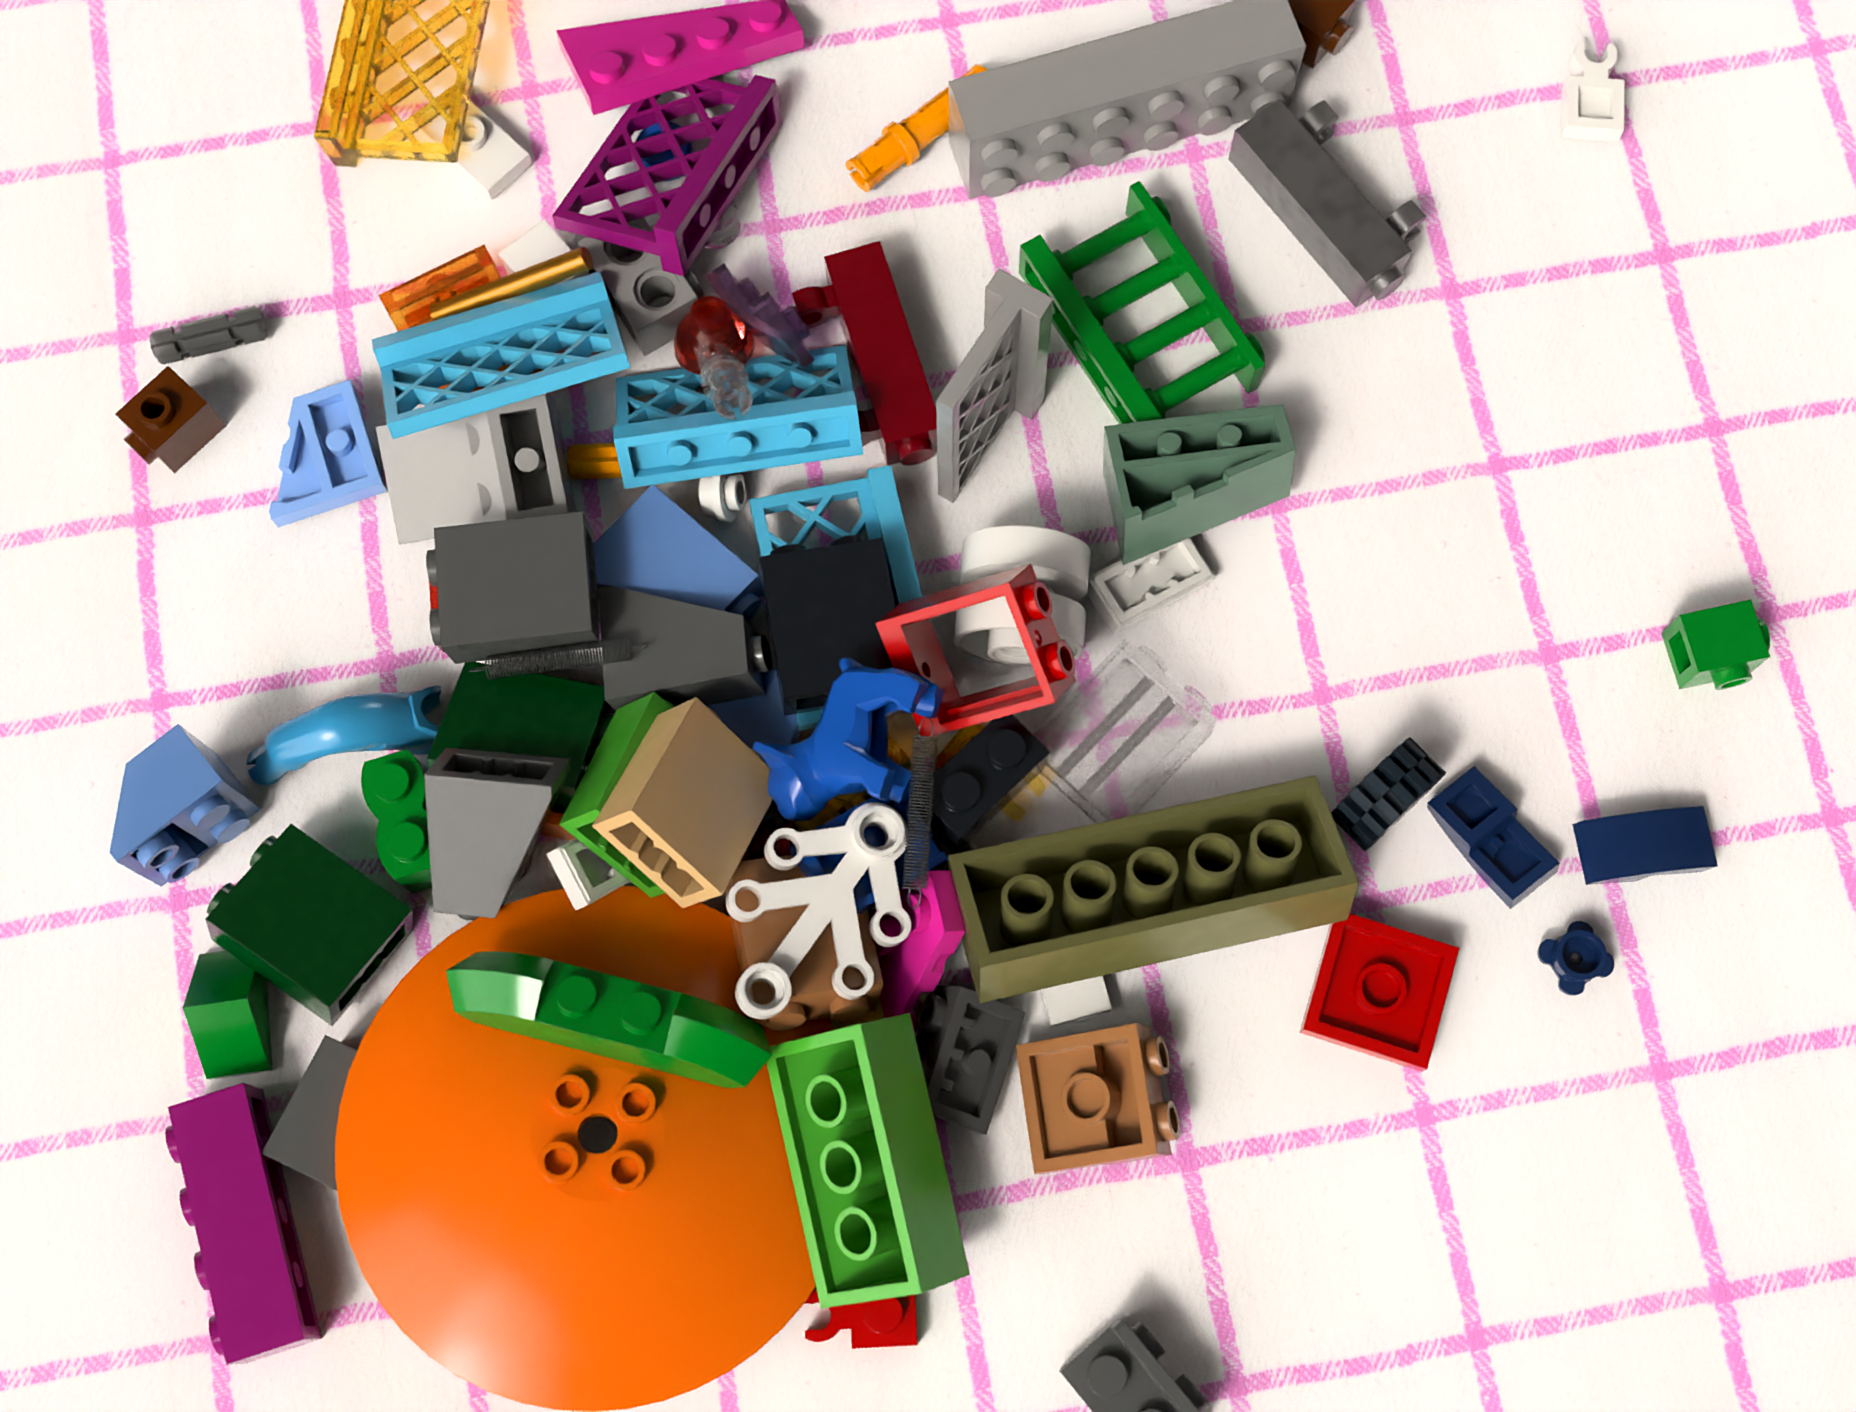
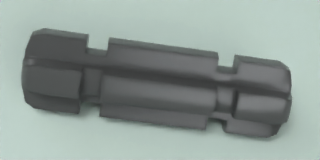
(208, 335)

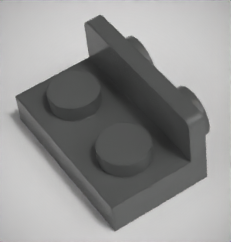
(965, 1054)
(1123, 1375)

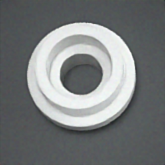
(722, 496)

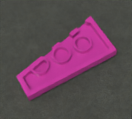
(663, 52)

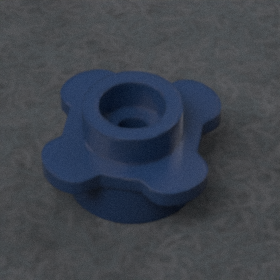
(1593, 953)

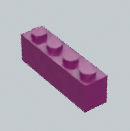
(242, 1225)

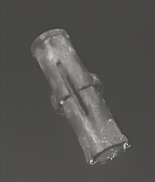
(724, 380)

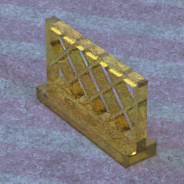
(360, 59)

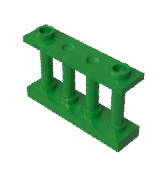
(1112, 364)

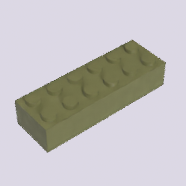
(1151, 888)

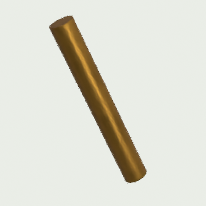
(517, 283)

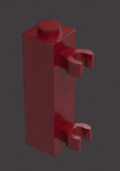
(881, 349)

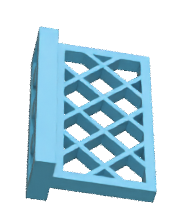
(477, 342)
(774, 433)
(879, 518)

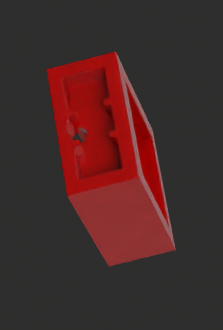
(915, 648)

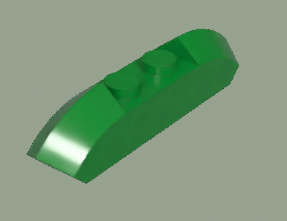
(609, 1017)

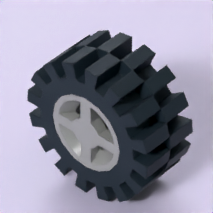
(1387, 793)

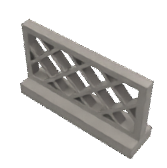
(997, 377)

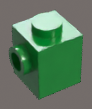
(1717, 645)

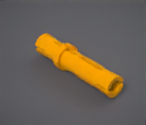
(903, 141)

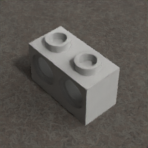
(639, 282)

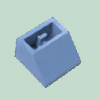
(176, 807)

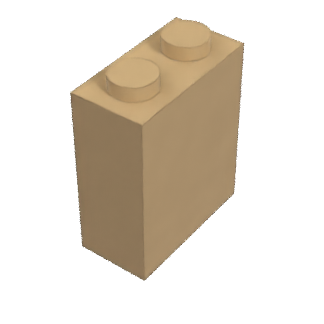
(687, 803)

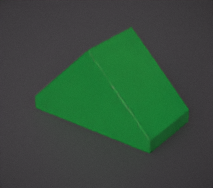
(228, 1016)

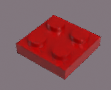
(1380, 991)

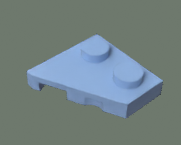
(326, 456)

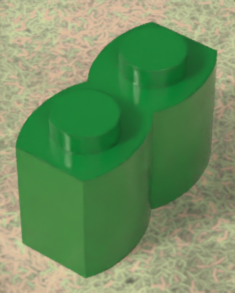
(397, 798)

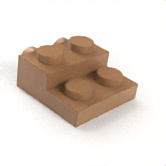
(1096, 1098)

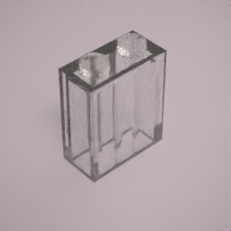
(1123, 734)

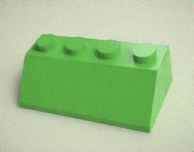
(866, 1163)

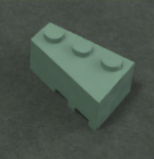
(1193, 473)

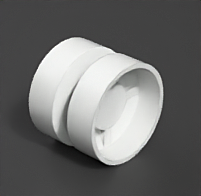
(1057, 561)

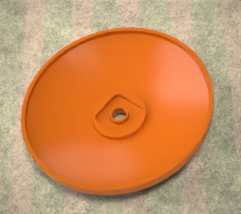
(517, 1246)

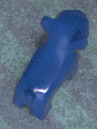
(849, 742)

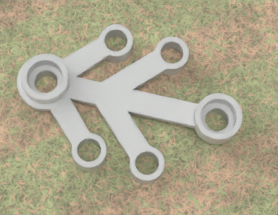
(829, 899)

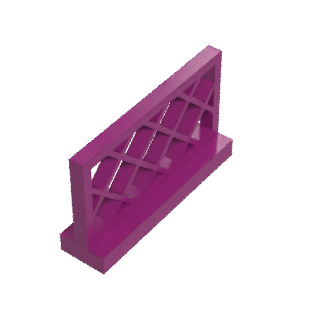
(710, 174)

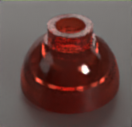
(707, 323)

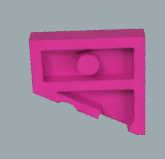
(919, 959)

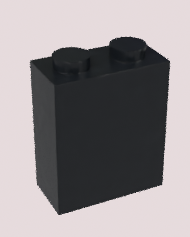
(823, 610)

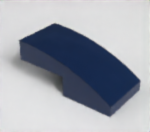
(1490, 837)
(1644, 845)

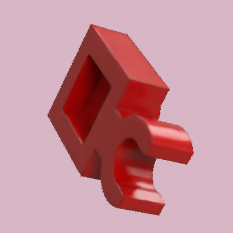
(872, 1323)

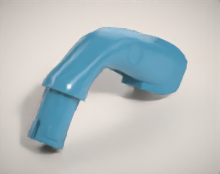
(347, 725)

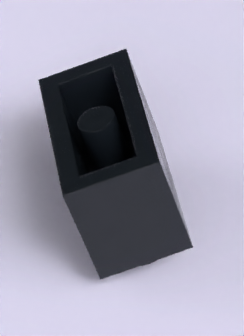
(982, 779)

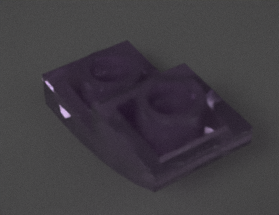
(770, 324)

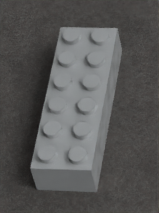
(1122, 94)

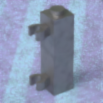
(1321, 204)

